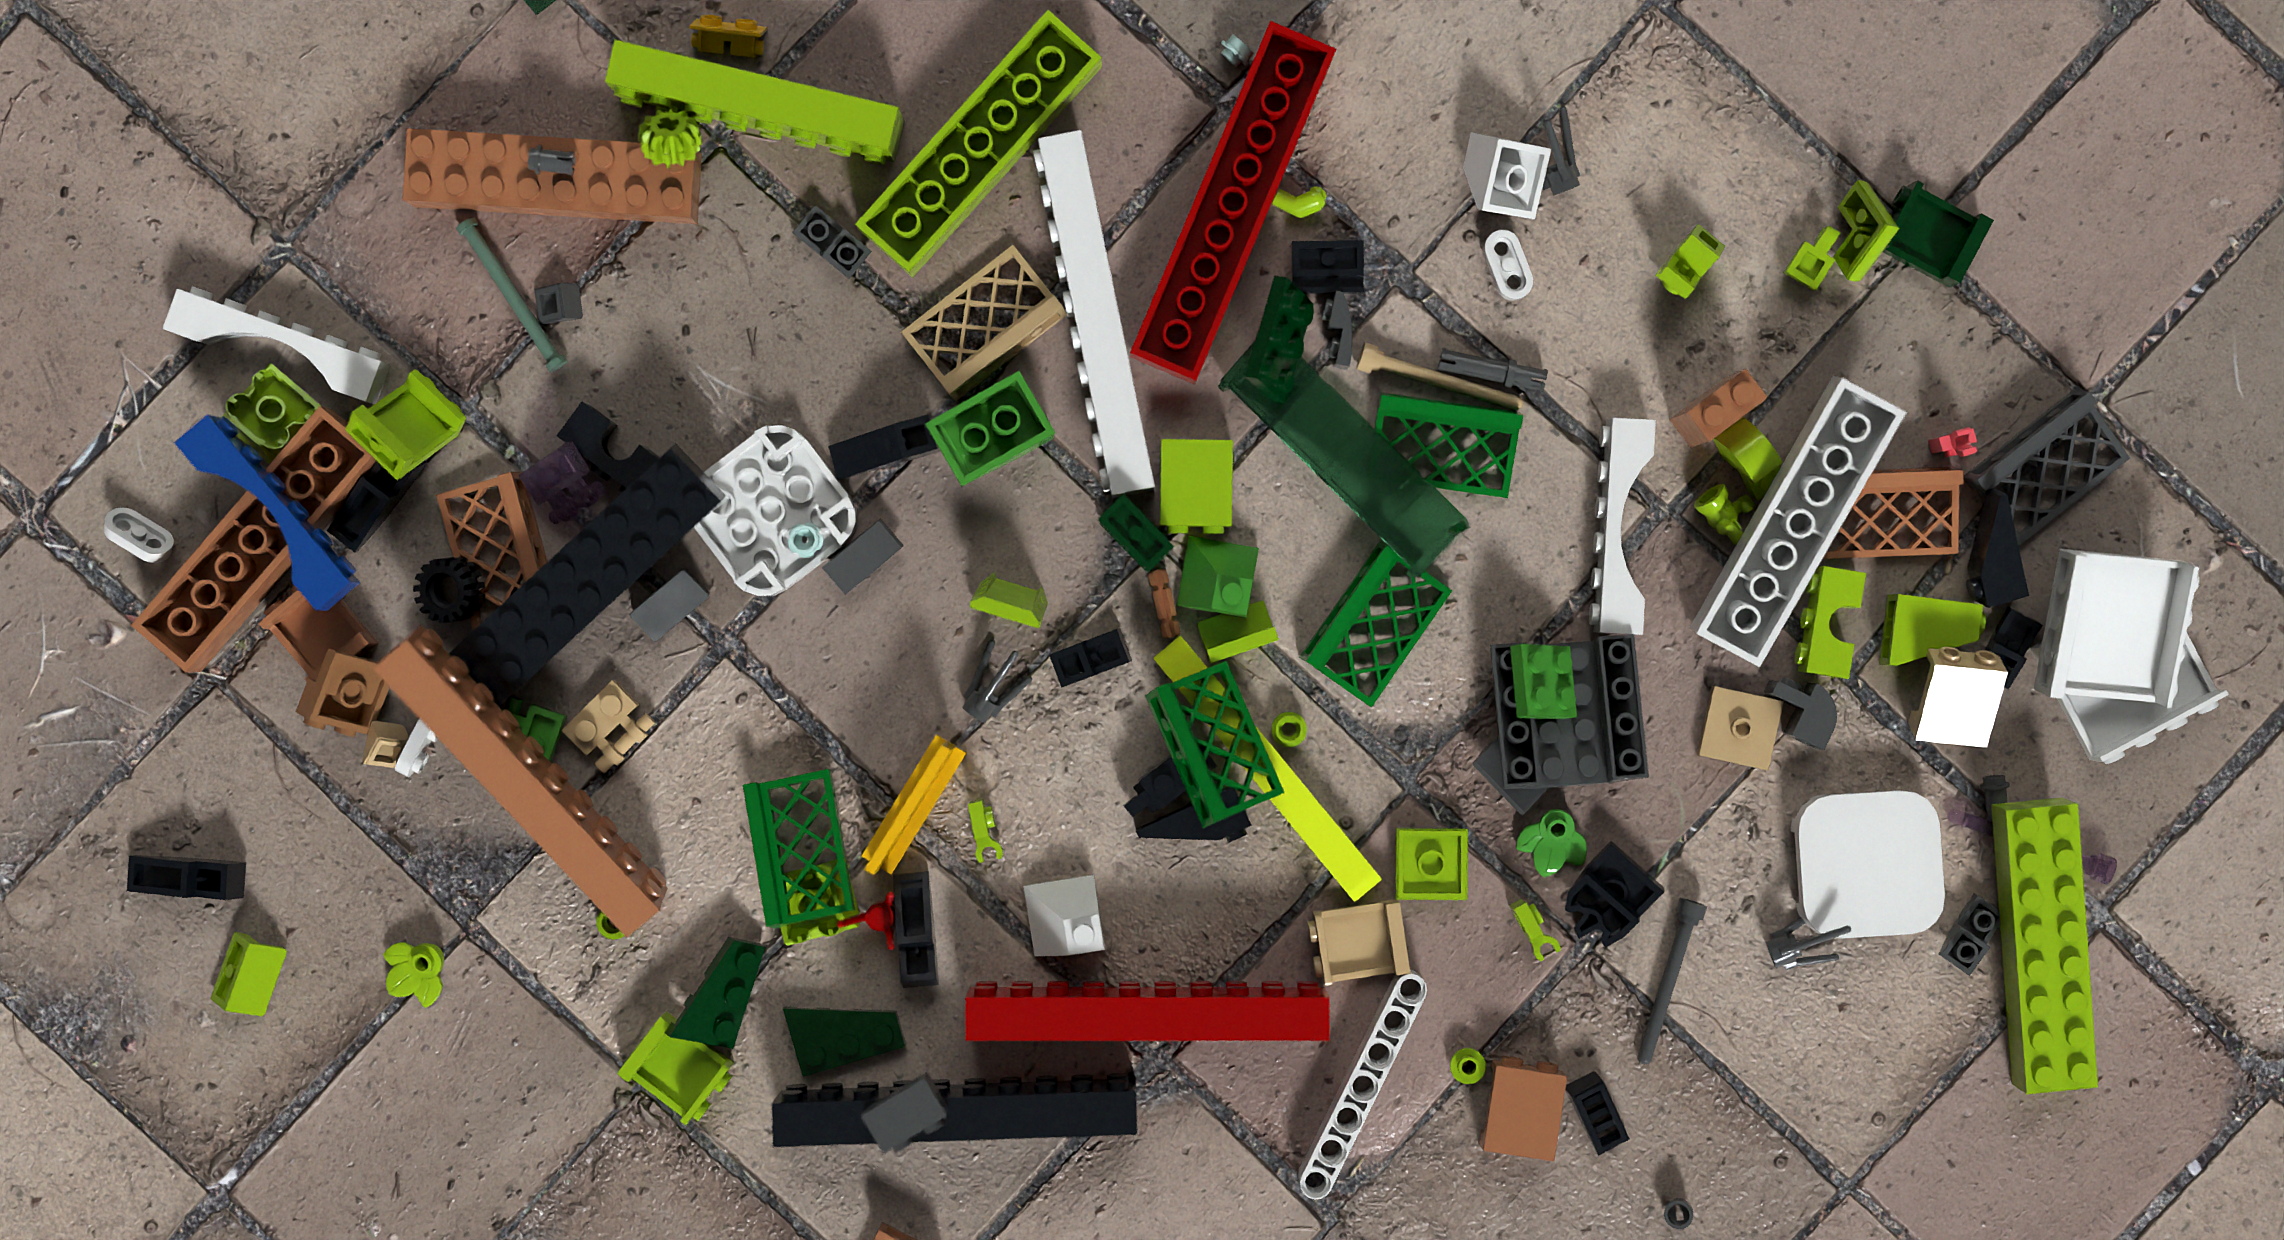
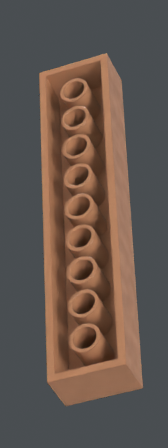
(523, 779)

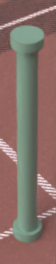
(469, 230)

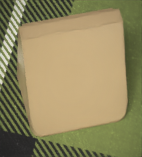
(384, 744)

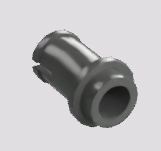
(551, 161)
(1995, 792)

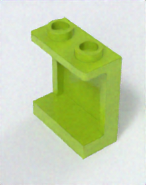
(406, 425)
(1196, 485)
(677, 1070)

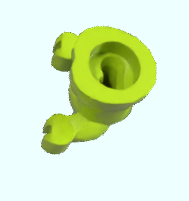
(1721, 513)

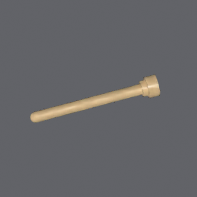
(1373, 359)

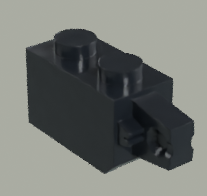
(1159, 786)

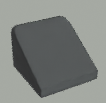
(558, 303)

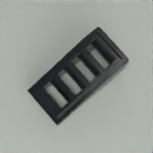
(1587, 1092)

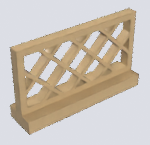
(1001, 347)

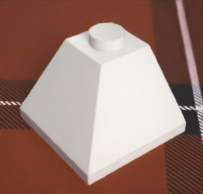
(1505, 174)
(1064, 916)

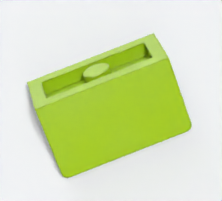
(1233, 635)
(248, 975)

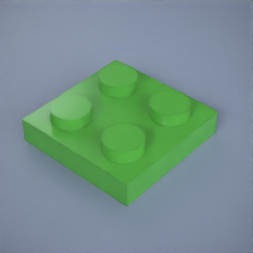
(1543, 681)

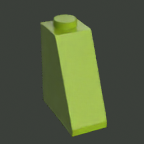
(1923, 623)

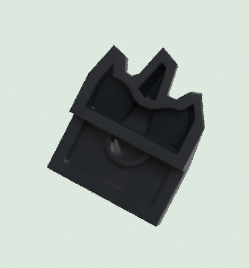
(1611, 895)

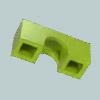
(1820, 650)

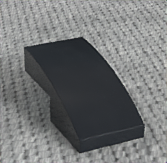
(2012, 640)
(1090, 657)

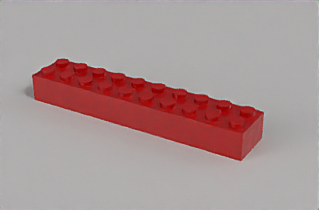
(1232, 202)
(1147, 1012)

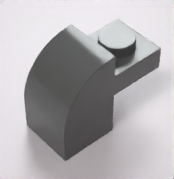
(1813, 712)

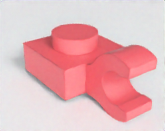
(1955, 444)

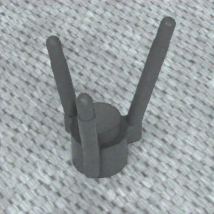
(1563, 174)
(982, 702)
(1785, 949)

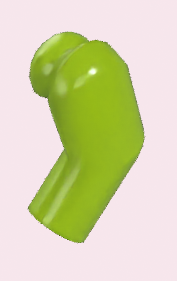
(1303, 204)

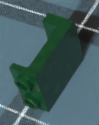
(1935, 235)
(1135, 533)

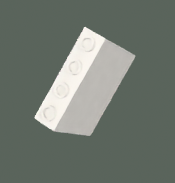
(2116, 627)
(2113, 725)

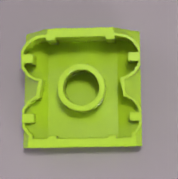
(269, 411)
(1010, 601)
(819, 927)

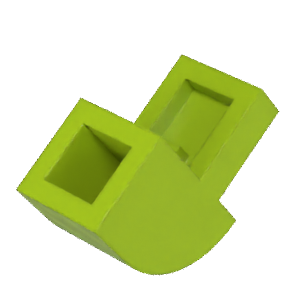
(1690, 262)
(1750, 454)

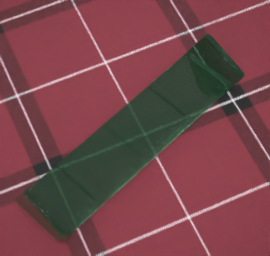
(1356, 464)

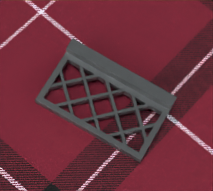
(2036, 439)

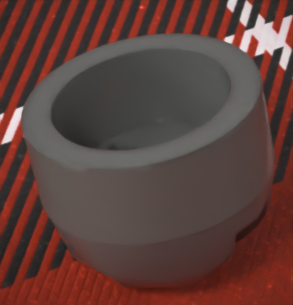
(1671, 1215)

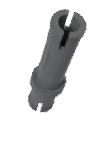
(1493, 370)

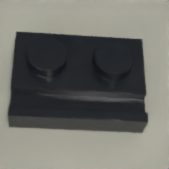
(1328, 266)

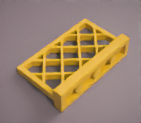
(913, 805)

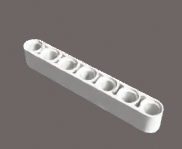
(1361, 1101)

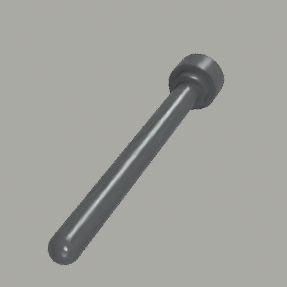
(1689, 915)

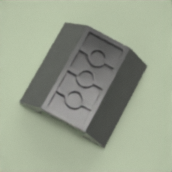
(1593, 748)

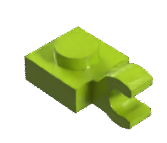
(1811, 261)
(982, 820)
(1529, 921)

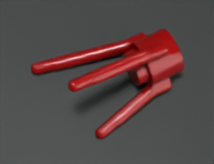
(878, 917)

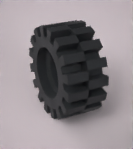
(431, 593)

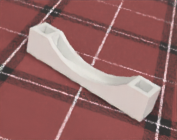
(209, 322)
(1618, 601)

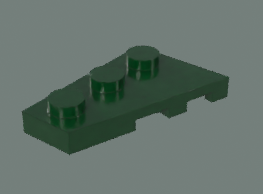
(721, 1000)
(838, 1037)

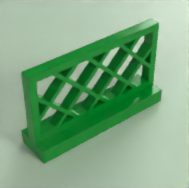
(1458, 416)
(1348, 609)
(1187, 754)
(768, 854)

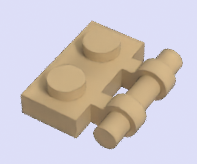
(600, 718)

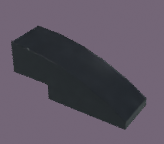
(370, 505)
(186, 877)
(915, 930)

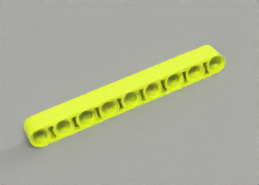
(1297, 802)

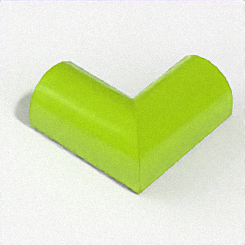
(1870, 231)

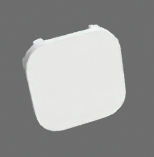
(769, 488)
(1869, 863)

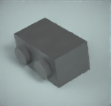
(906, 1113)

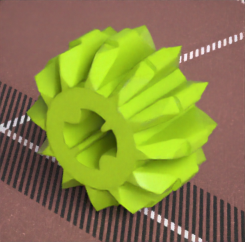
(670, 138)

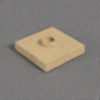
(1740, 728)

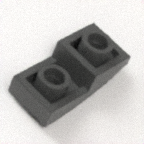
(831, 241)
(1339, 320)
(862, 556)
(1970, 934)

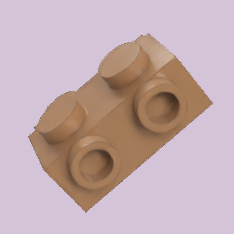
(343, 695)

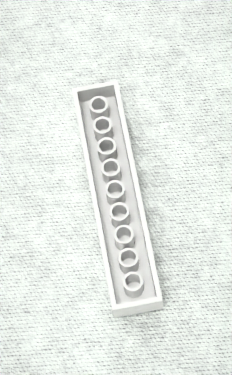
(1096, 314)

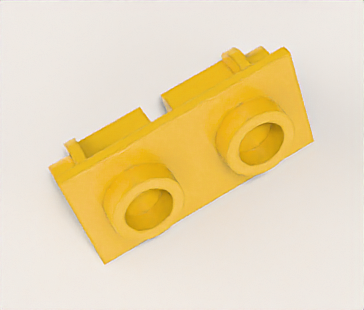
(713, 34)

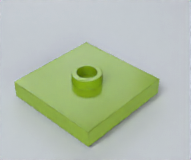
(1431, 863)

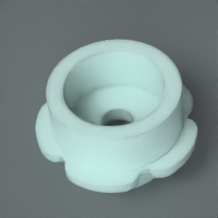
(1236, 51)
(805, 549)

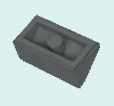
(669, 604)
(1489, 765)

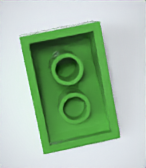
(991, 429)

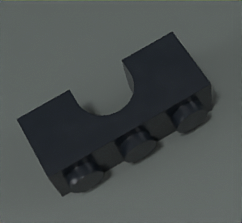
(590, 435)

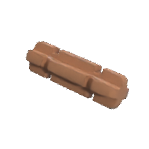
(1164, 603)

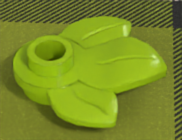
(411, 974)

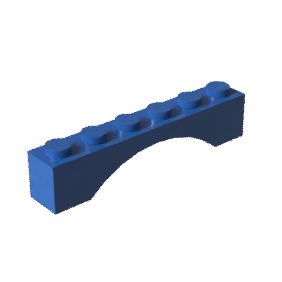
(315, 567)

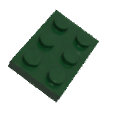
(1279, 339)

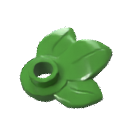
(1553, 848)

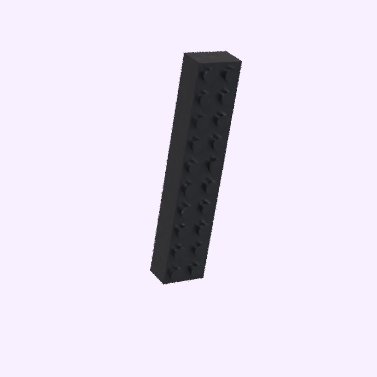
(588, 574)
(975, 1110)

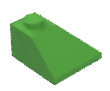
(1217, 576)

